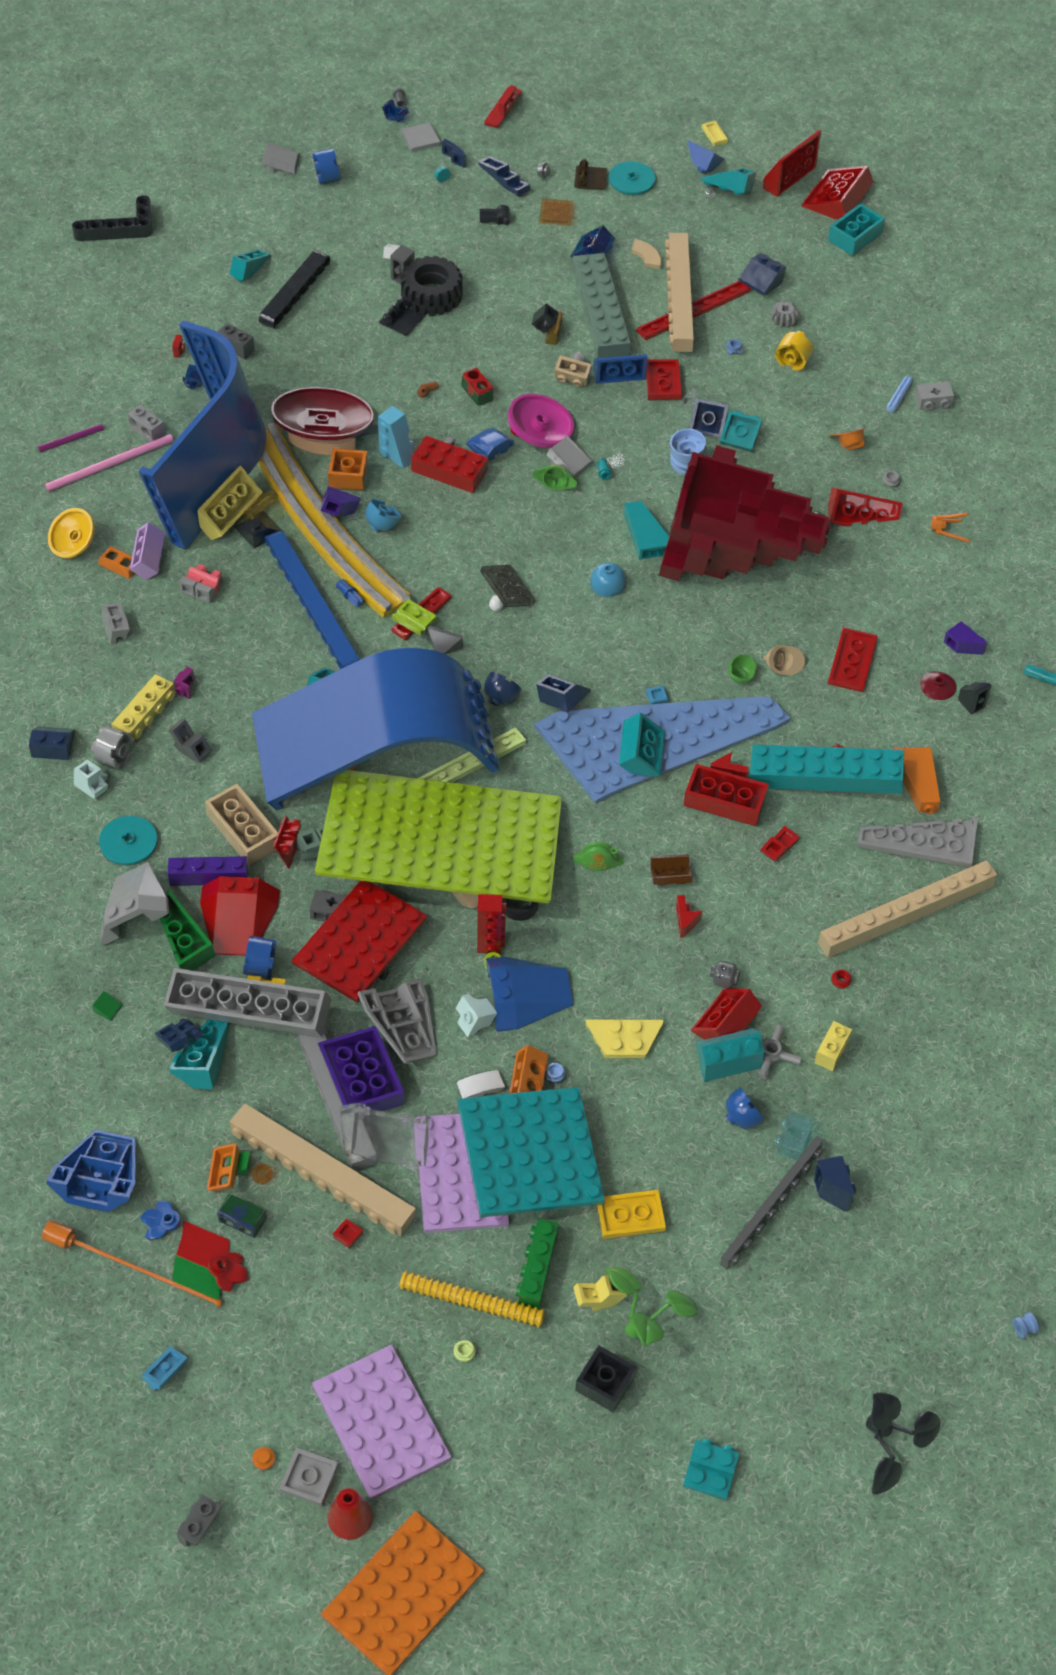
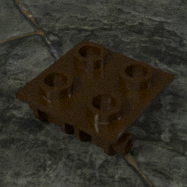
(590, 177)

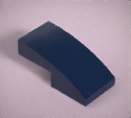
(452, 150)

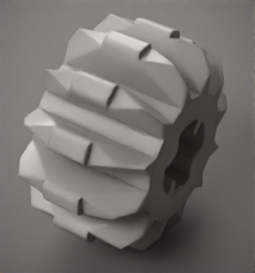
(784, 313)

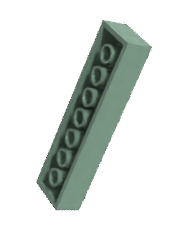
(601, 306)

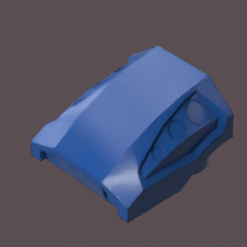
(490, 443)

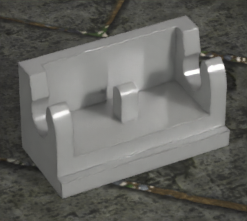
(115, 622)

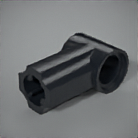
(500, 215)

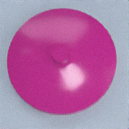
(539, 420)

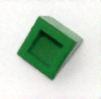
(106, 1006)
(243, 1163)

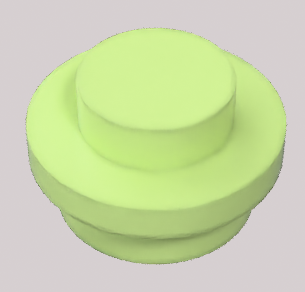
(464, 1351)

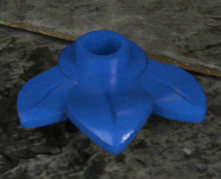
(158, 1218)

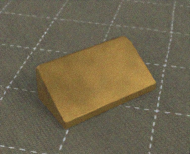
(553, 333)

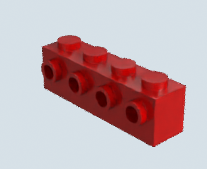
(490, 923)

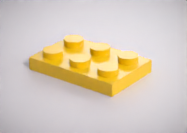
(631, 1214)

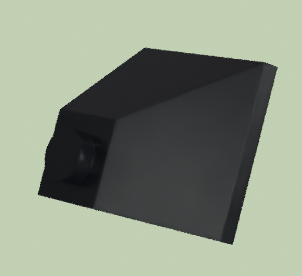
(256, 529)

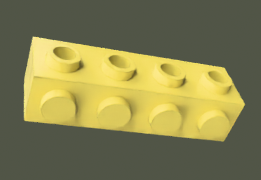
(145, 706)

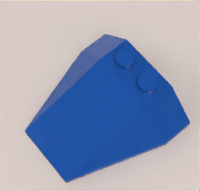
(526, 991)
(96, 1172)

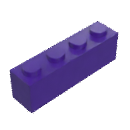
(202, 870)

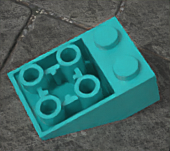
(738, 180)

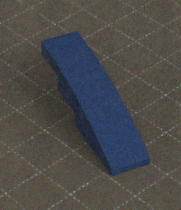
(503, 175)

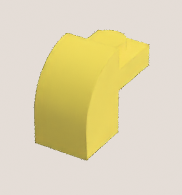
(598, 1295)

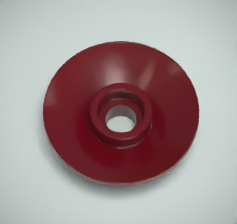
(935, 690)

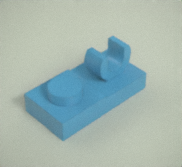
(164, 1368)

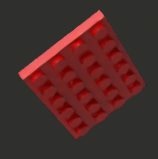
(359, 939)

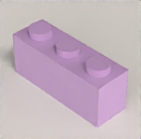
(147, 551)

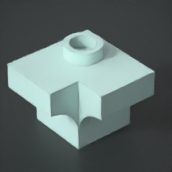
(90, 779)
(474, 1014)

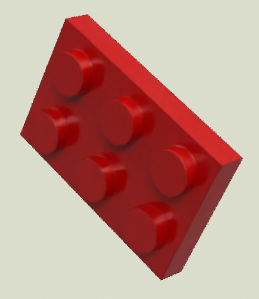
(663, 379)

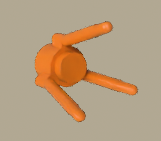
(939, 522)

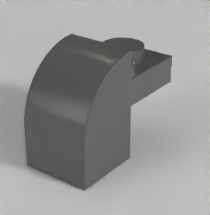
(188, 743)

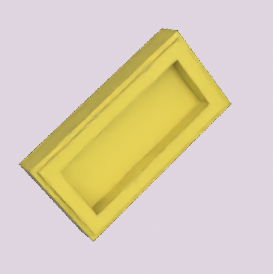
(714, 133)

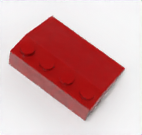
(793, 166)
(839, 191)

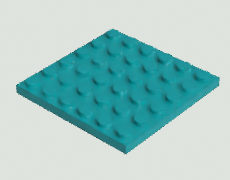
(530, 1152)

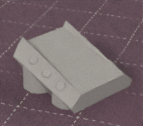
(279, 159)
(569, 455)

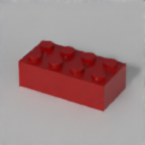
(449, 464)
(725, 794)

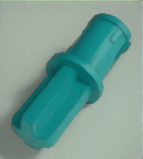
(1040, 674)

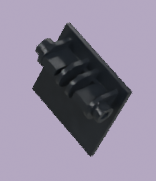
(401, 318)

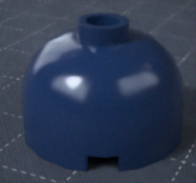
(500, 690)

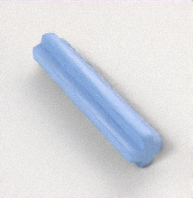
(899, 394)

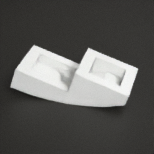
(481, 1084)

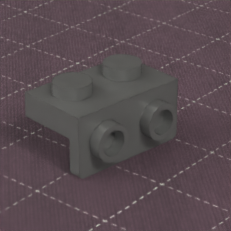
(198, 1522)

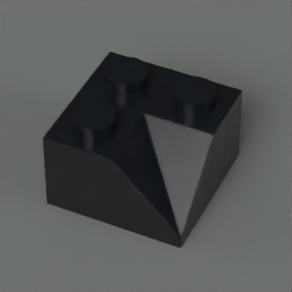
(605, 1378)

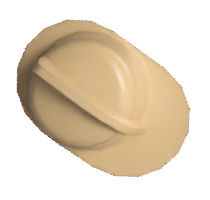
(786, 659)

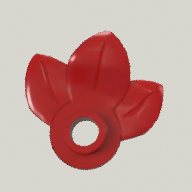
(231, 1270)

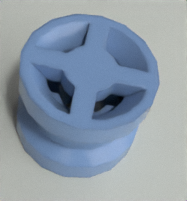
(1025, 1325)

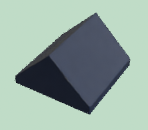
(709, 417)

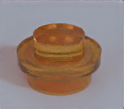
(262, 1173)

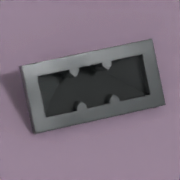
(444, 641)

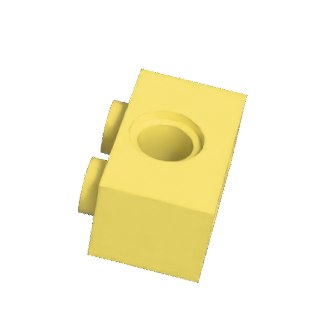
(833, 1046)

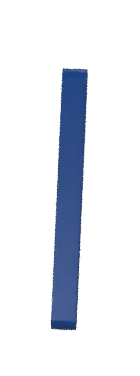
(311, 599)

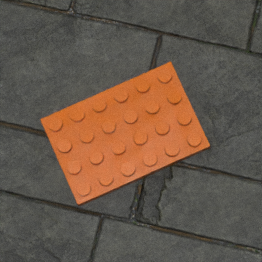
(402, 1594)

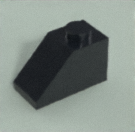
(974, 696)

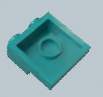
(741, 430)
(711, 1469)

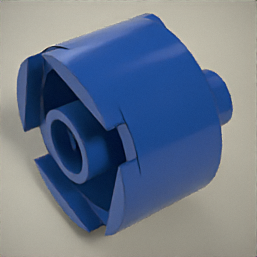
(326, 166)
(259, 957)

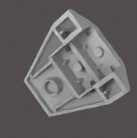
(130, 896)
(403, 1019)

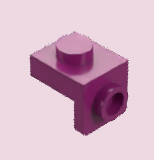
(183, 681)

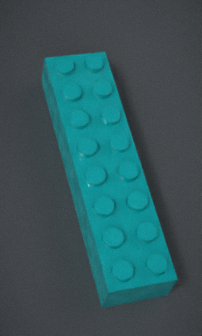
(828, 768)

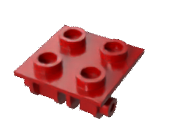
(286, 840)

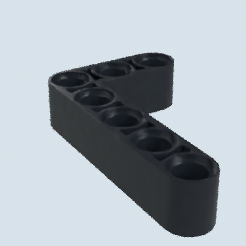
(117, 227)

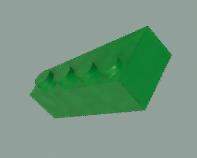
(185, 937)

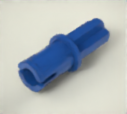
(349, 593)

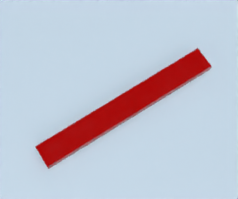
(699, 307)

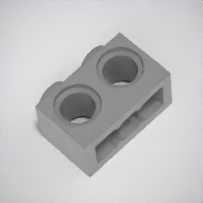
(146, 423)

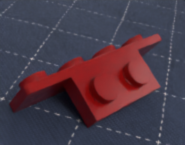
(503, 106)

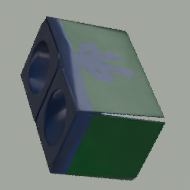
(243, 1213)

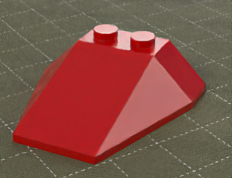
(235, 910)

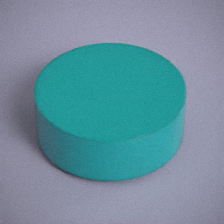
(442, 174)

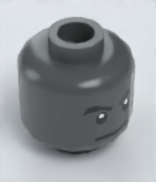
(725, 974)

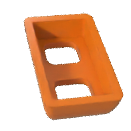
(115, 565)
(217, 1168)

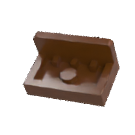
(670, 869)

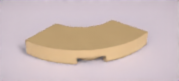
(647, 253)

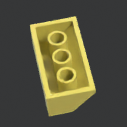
(227, 503)

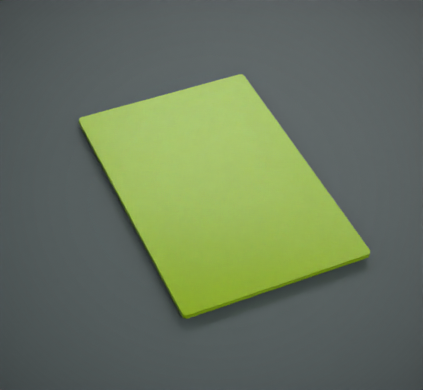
(440, 836)

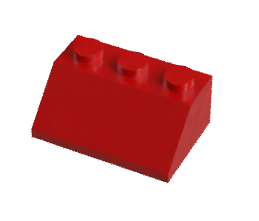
(727, 1014)

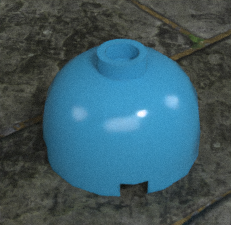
(380, 516)
(608, 580)

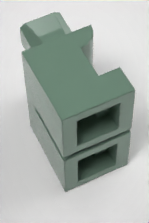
(309, 843)

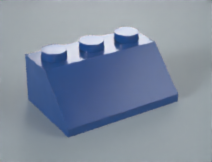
(620, 369)

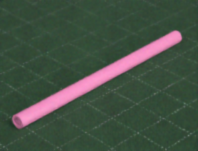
(108, 463)

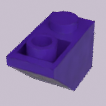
(339, 502)
(965, 640)

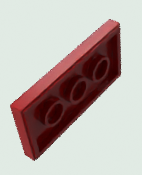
(852, 659)

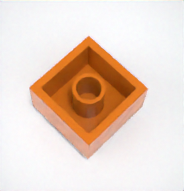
(347, 469)

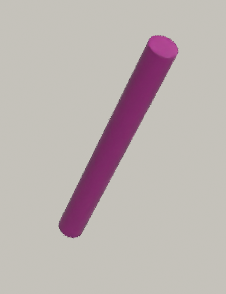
(71, 437)

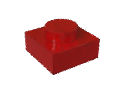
(178, 346)
(347, 1233)

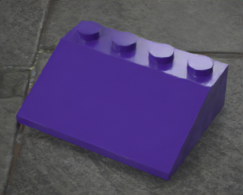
(362, 1070)

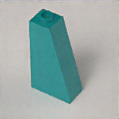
(645, 531)

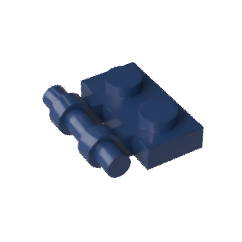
(178, 1035)

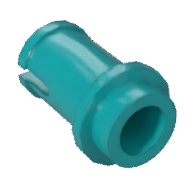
(604, 472)

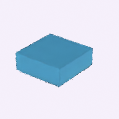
(657, 695)

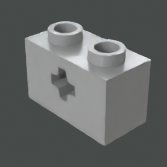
(934, 395)

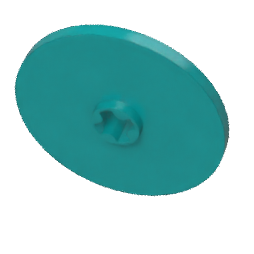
(631, 178)
(138, 849)

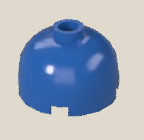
(742, 1111)

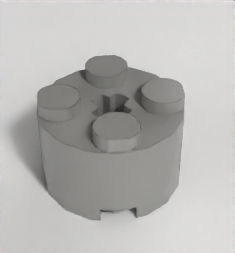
(112, 747)

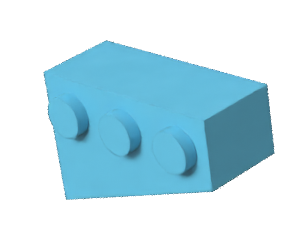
(394, 437)

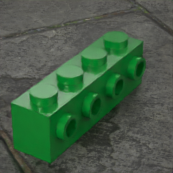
(538, 1263)

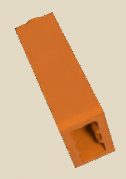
(921, 779)

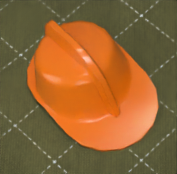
(851, 440)

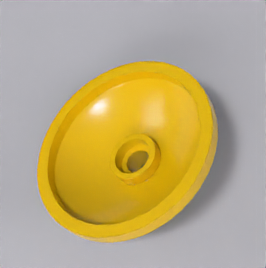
(71, 533)

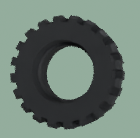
(431, 271)

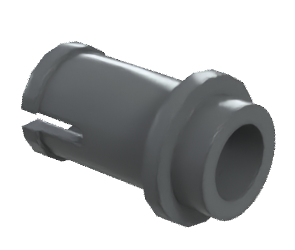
(399, 95)

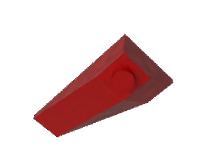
(852, 507)

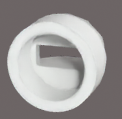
(495, 603)

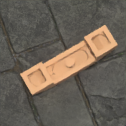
(321, 446)

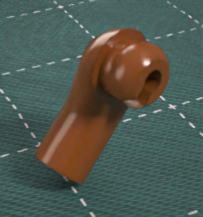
(425, 388)

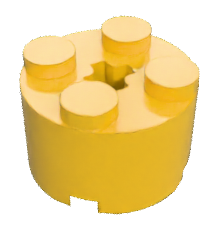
(794, 350)

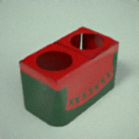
(474, 376)

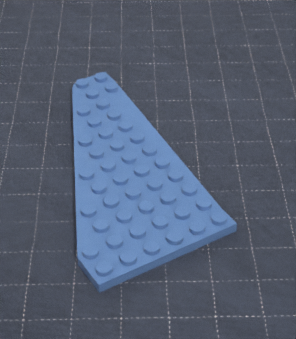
(591, 738)

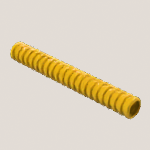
(472, 1299)

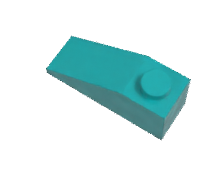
(247, 264)

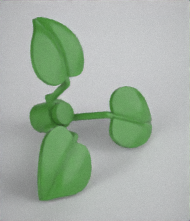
(639, 1324)

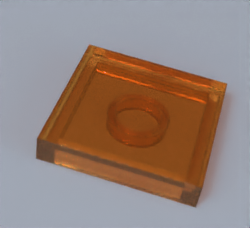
(556, 211)

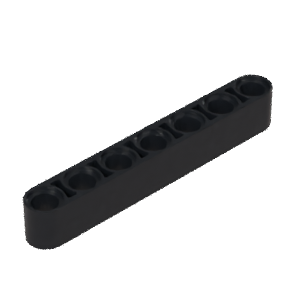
(293, 289)

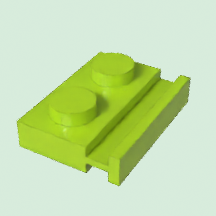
(414, 617)

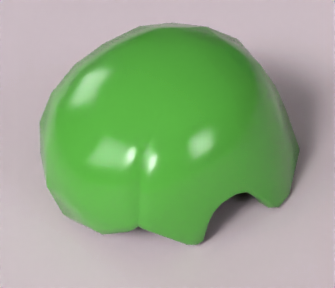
(742, 664)

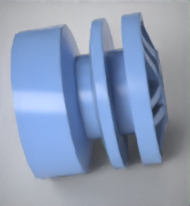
(682, 446)

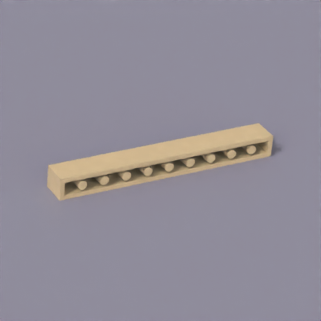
(679, 292)
(907, 909)
(323, 1170)

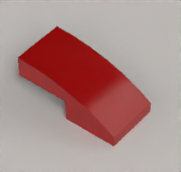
(780, 844)

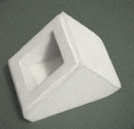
(389, 249)

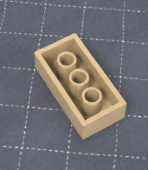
(242, 823)

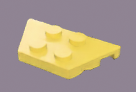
(624, 1037)

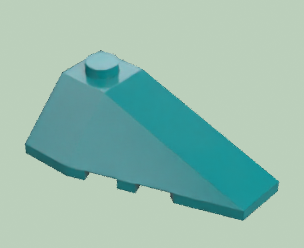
(201, 1059)

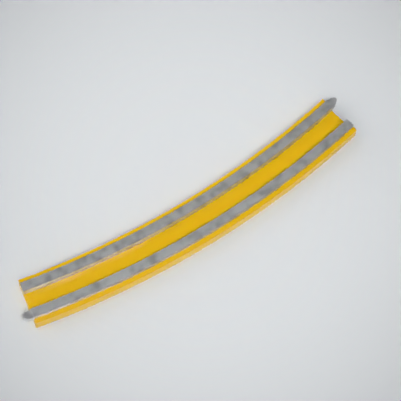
(324, 530)

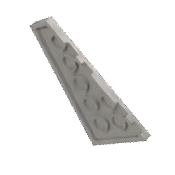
(931, 841)

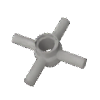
(775, 1046)

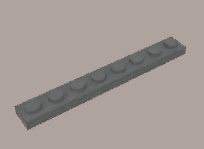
(768, 1208)

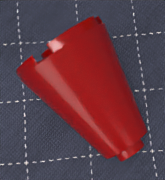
(349, 1515)

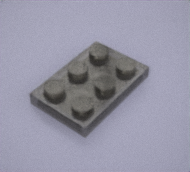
(507, 585)

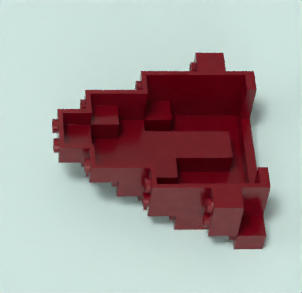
(736, 519)

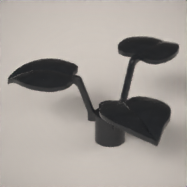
(884, 1411)

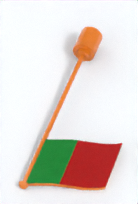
(190, 1263)

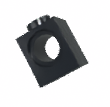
(545, 318)

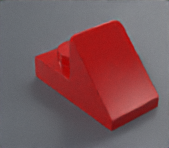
(724, 764)
(686, 919)

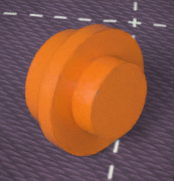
(263, 1458)

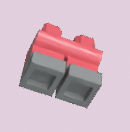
(200, 583)

